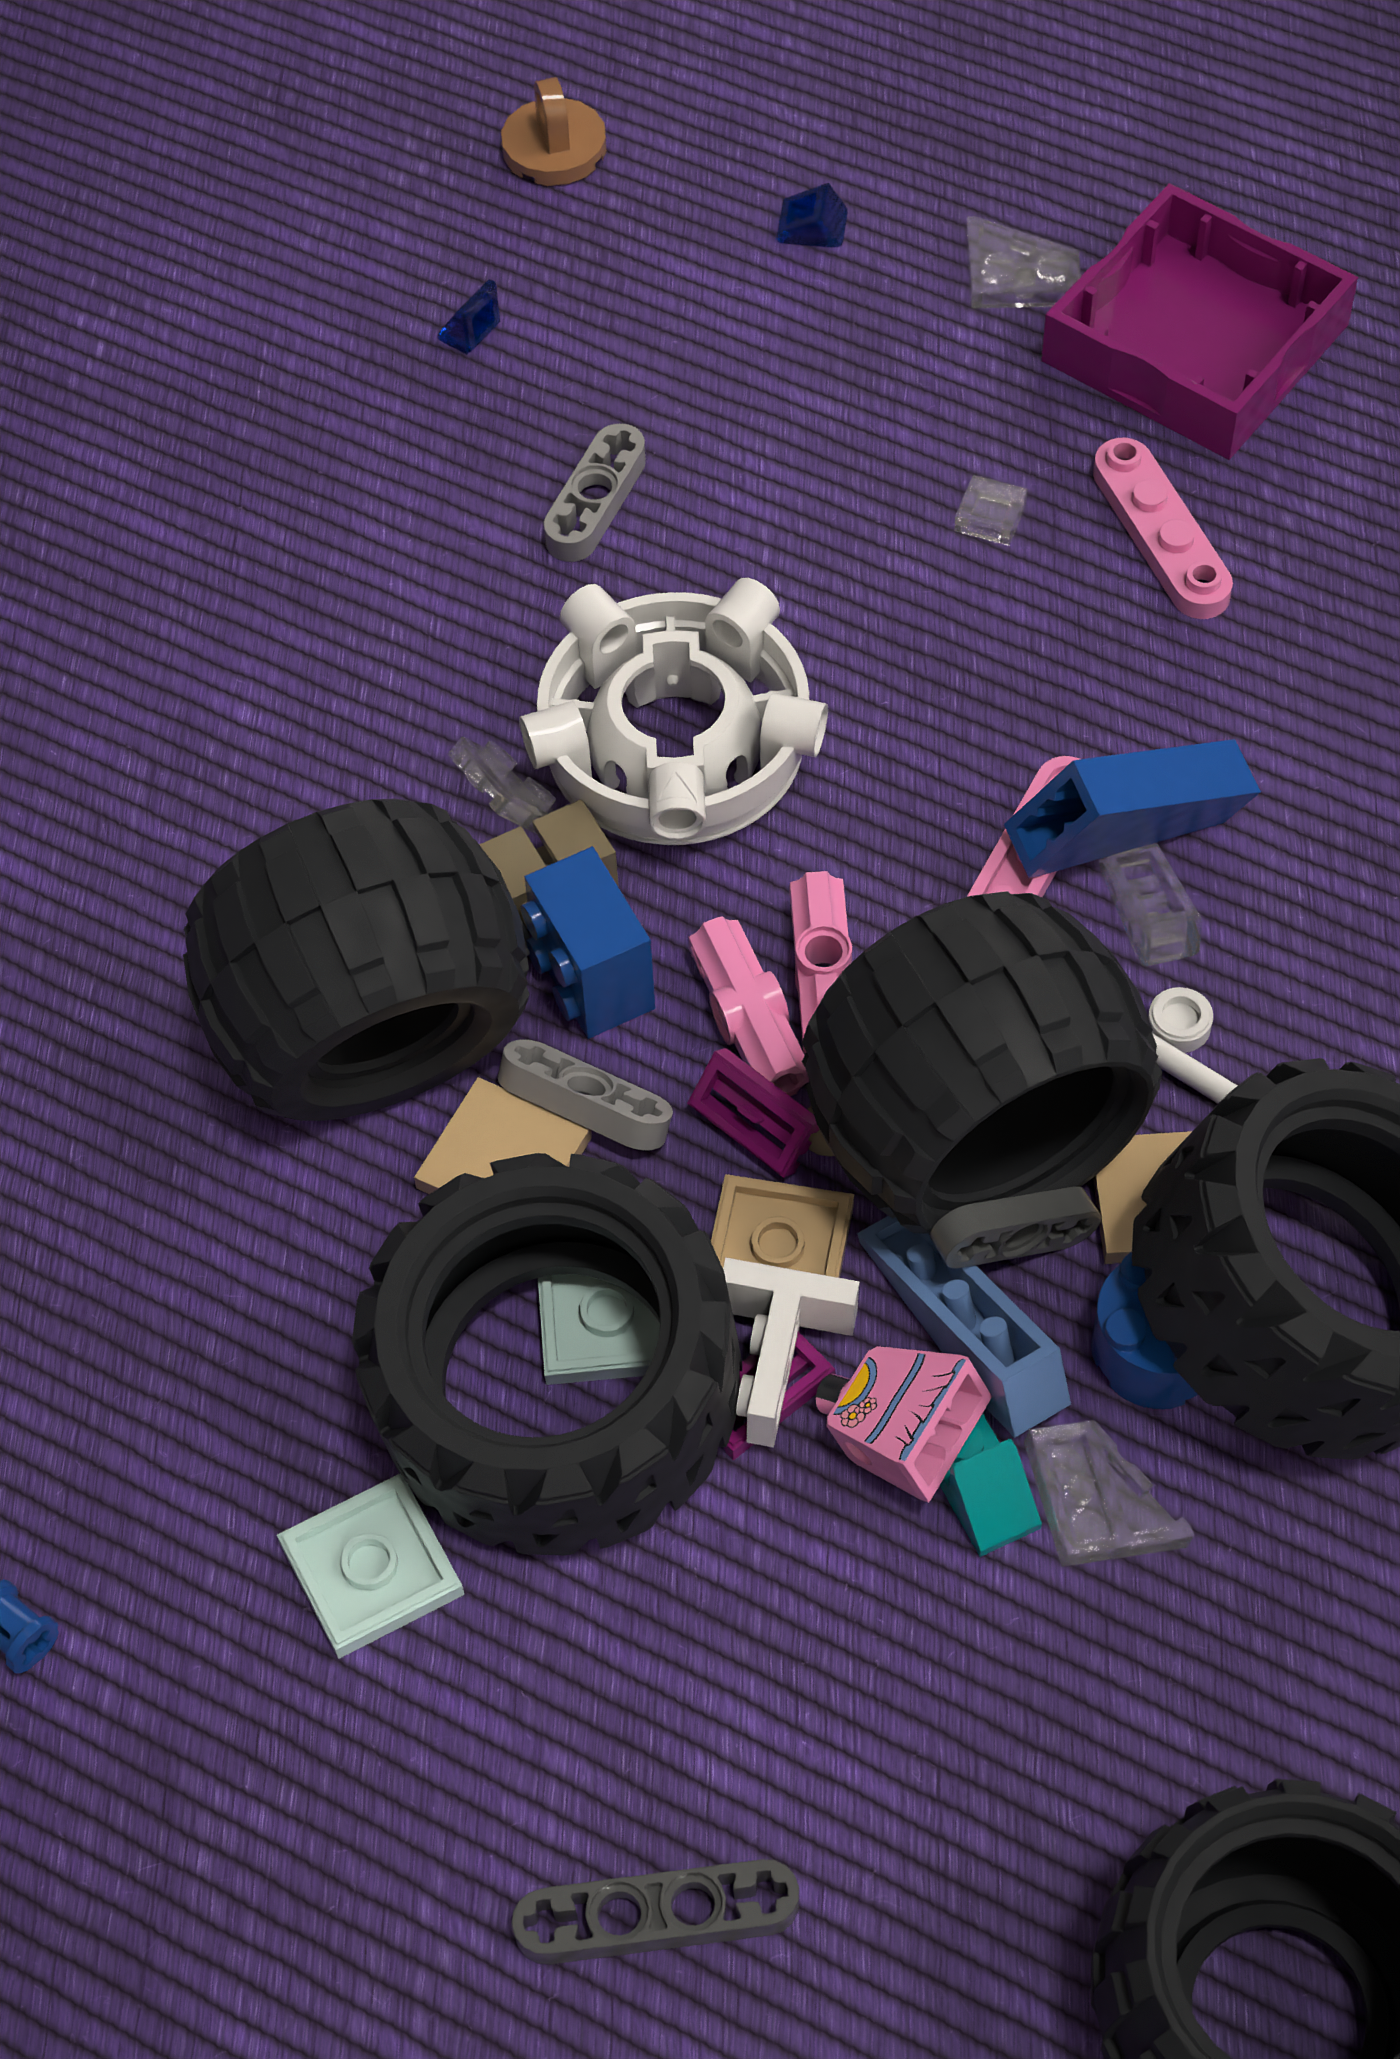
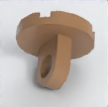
(553, 137)

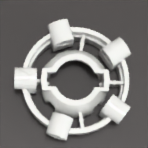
(664, 650)

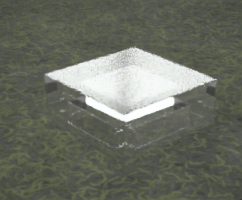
(991, 510)

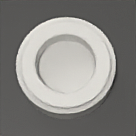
(1181, 1018)

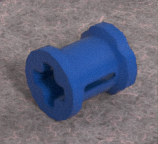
(23, 1634)

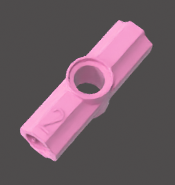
(818, 937)
(748, 1003)

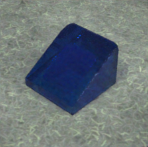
(813, 218)
(473, 320)

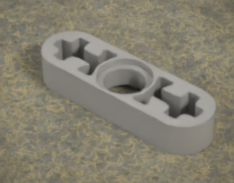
(594, 514)
(585, 1094)

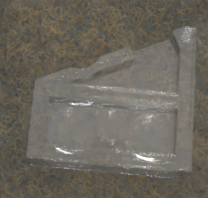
(1016, 267)
(491, 771)
(1096, 1498)

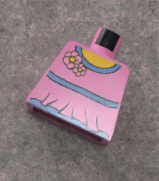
(905, 1414)

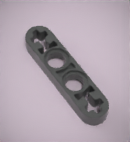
(654, 1897)

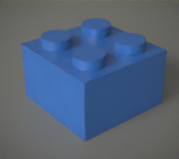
(588, 943)

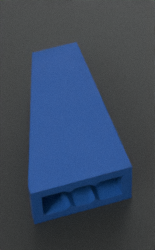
(1128, 803)

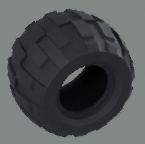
(354, 959)
(979, 1058)
(1240, 1867)

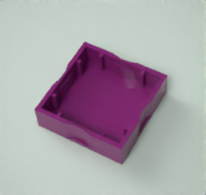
(1198, 320)

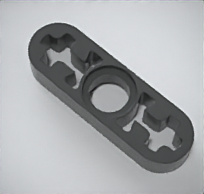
(1015, 1227)

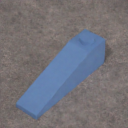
(974, 1320)

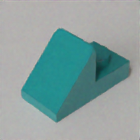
(990, 1491)

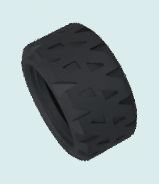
(519, 1227)
(1228, 1298)

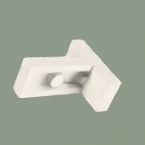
(781, 1304)

